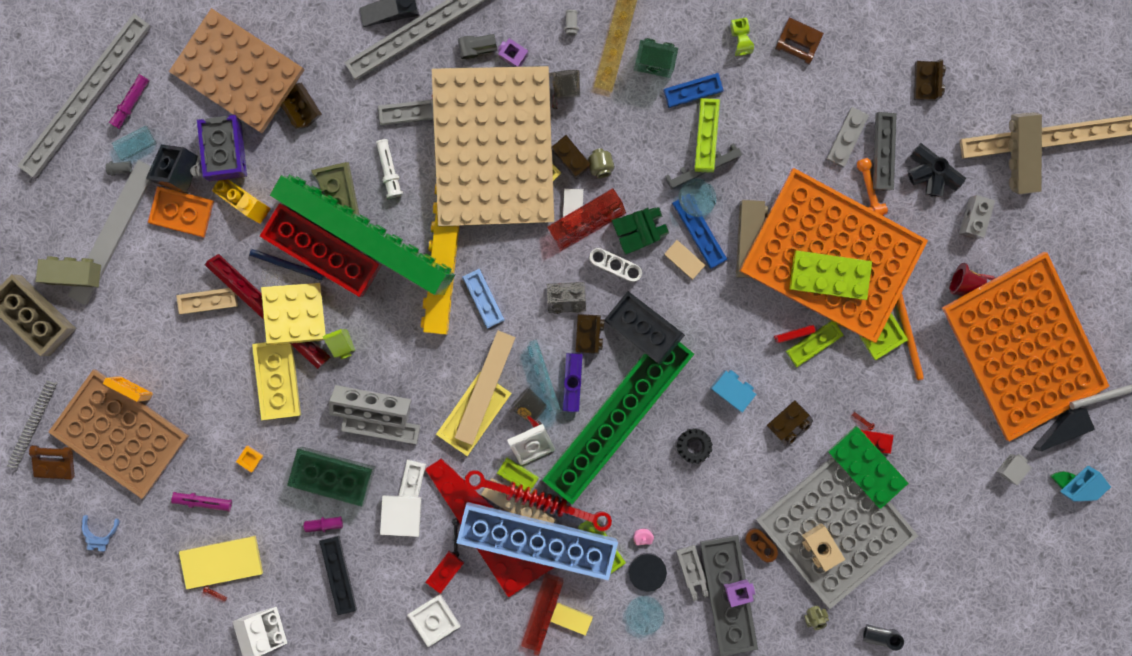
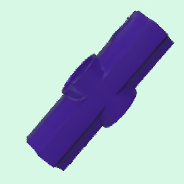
(571, 396)

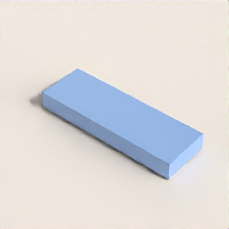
(483, 298)

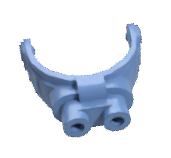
(94, 541)

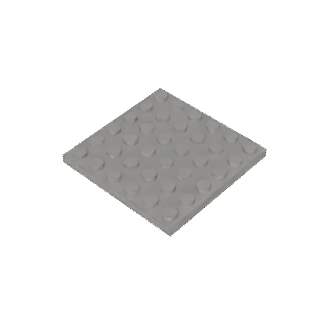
(858, 527)

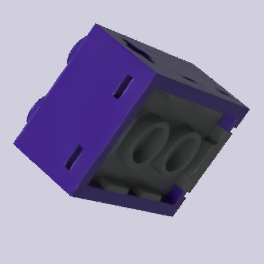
(221, 148)

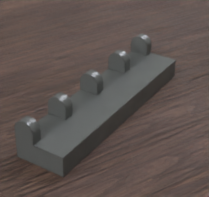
(884, 151)
(719, 161)

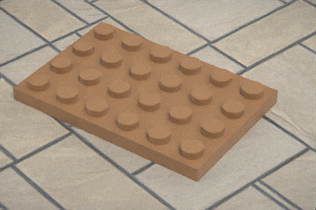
(236, 70)
(118, 435)

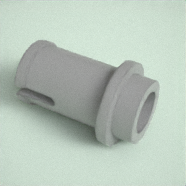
(571, 23)

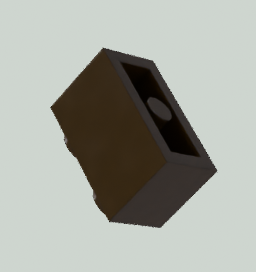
(570, 156)

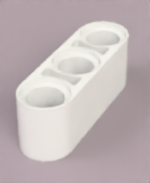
(625, 265)

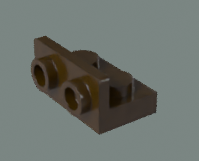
(929, 80)
(588, 333)

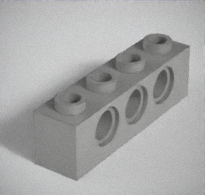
(369, 406)

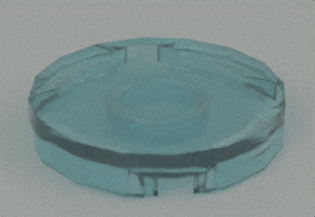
(697, 197)
(639, 615)

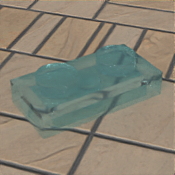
(134, 143)

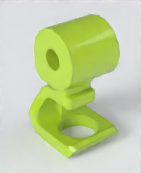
(741, 29)

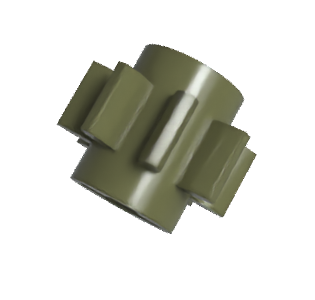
(816, 618)

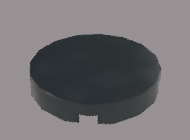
(647, 572)

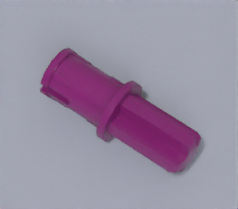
(323, 524)

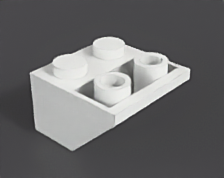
(260, 632)

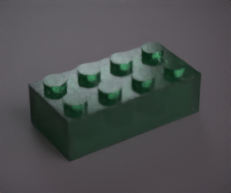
(331, 476)

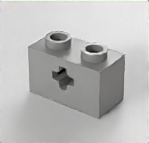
(977, 217)

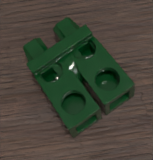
(645, 228)

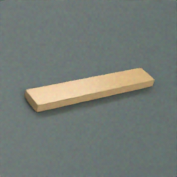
(485, 387)

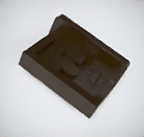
(300, 107)
(790, 423)

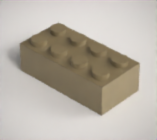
(32, 316)

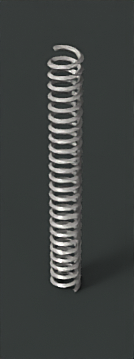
(34, 425)

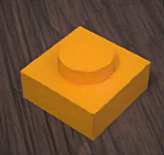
(249, 459)

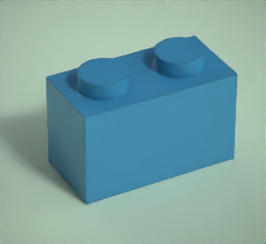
(733, 391)

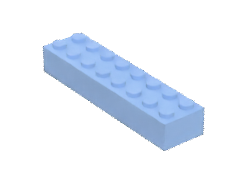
(537, 541)

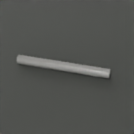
(1101, 397)

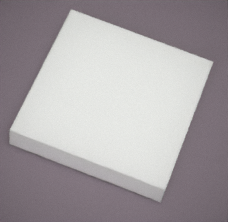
(531, 444)
(400, 516)
(434, 620)

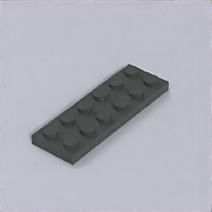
(732, 624)

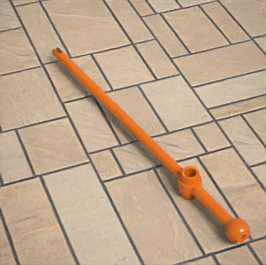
(864, 166)

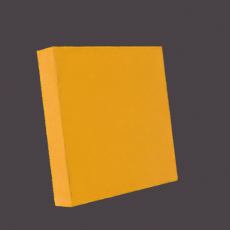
(128, 388)

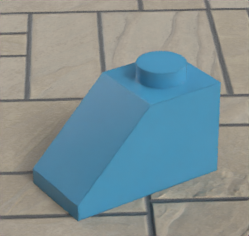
(1086, 486)

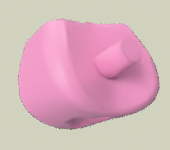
(643, 537)

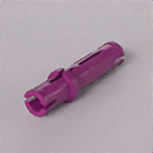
(129, 101)
(179, 498)

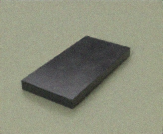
(644, 327)

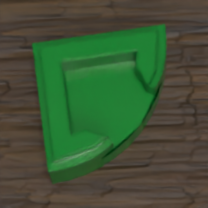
(1062, 478)

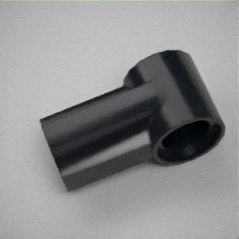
(881, 637)

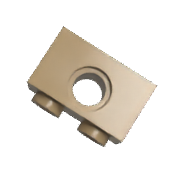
(831, 555)

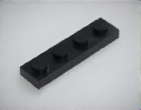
(338, 575)

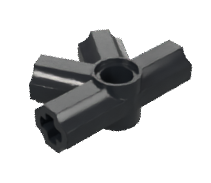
(927, 172)

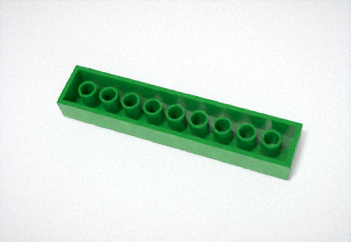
(363, 235)
(614, 422)

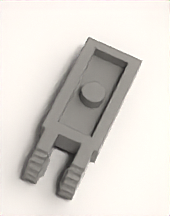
(692, 570)

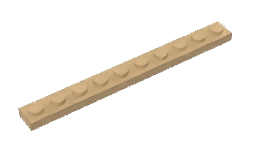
(1051, 136)

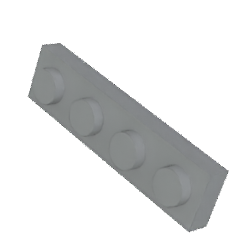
(408, 435)

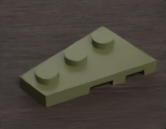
(338, 183)

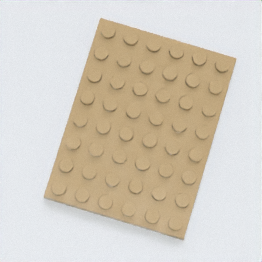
(493, 145)

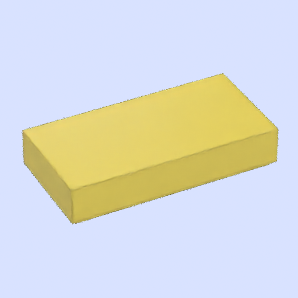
(571, 618)

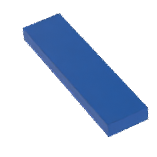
(702, 237)

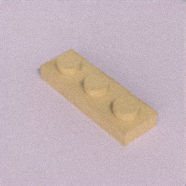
(206, 301)

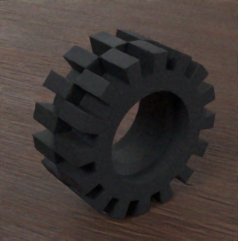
(694, 457)

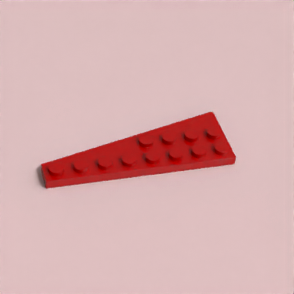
(509, 571)

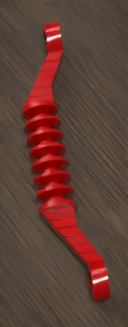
(539, 500)

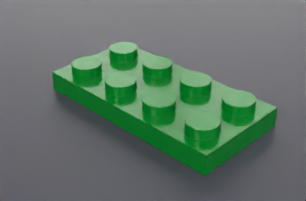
(868, 467)

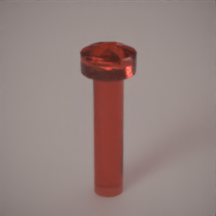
(870, 425)
(206, 590)

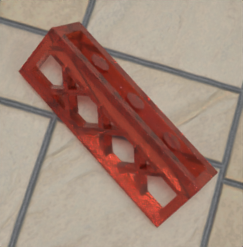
(586, 218)
(542, 613)

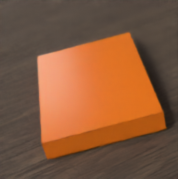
(180, 211)

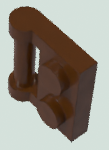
(802, 35)
(52, 467)

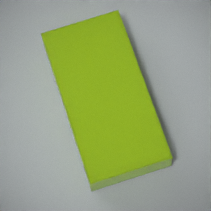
(514, 472)

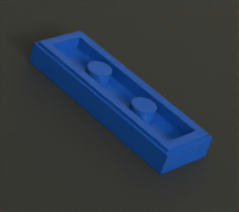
(693, 90)

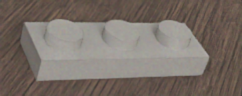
(847, 137)

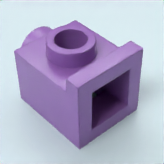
(511, 46)
(738, 599)

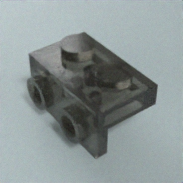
(566, 297)

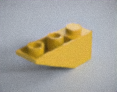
(241, 200)

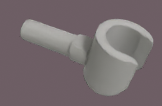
(196, 170)

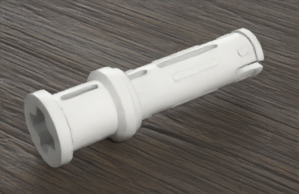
(390, 177)

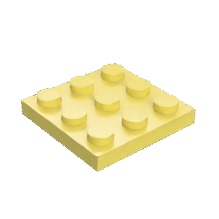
(293, 313)

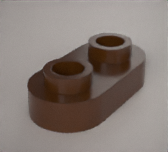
(761, 544)

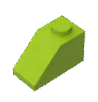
(339, 343)

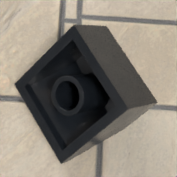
(172, 167)

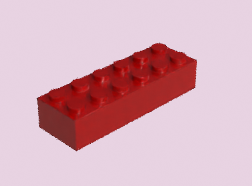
(320, 250)

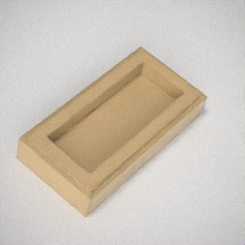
(684, 259)

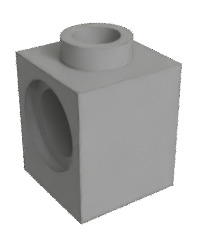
(1014, 468)

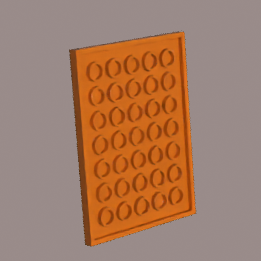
(826, 222)
(1026, 346)

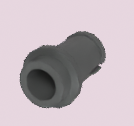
(118, 167)

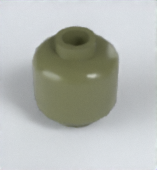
(601, 163)

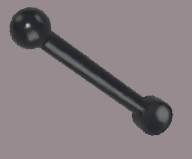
(455, 522)

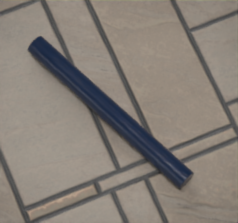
(286, 264)

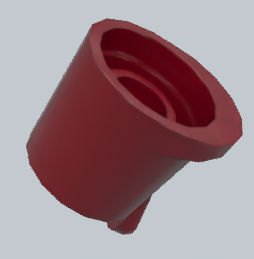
(966, 280)

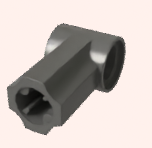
(473, 46)

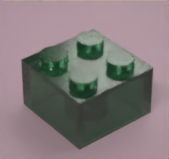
(656, 58)

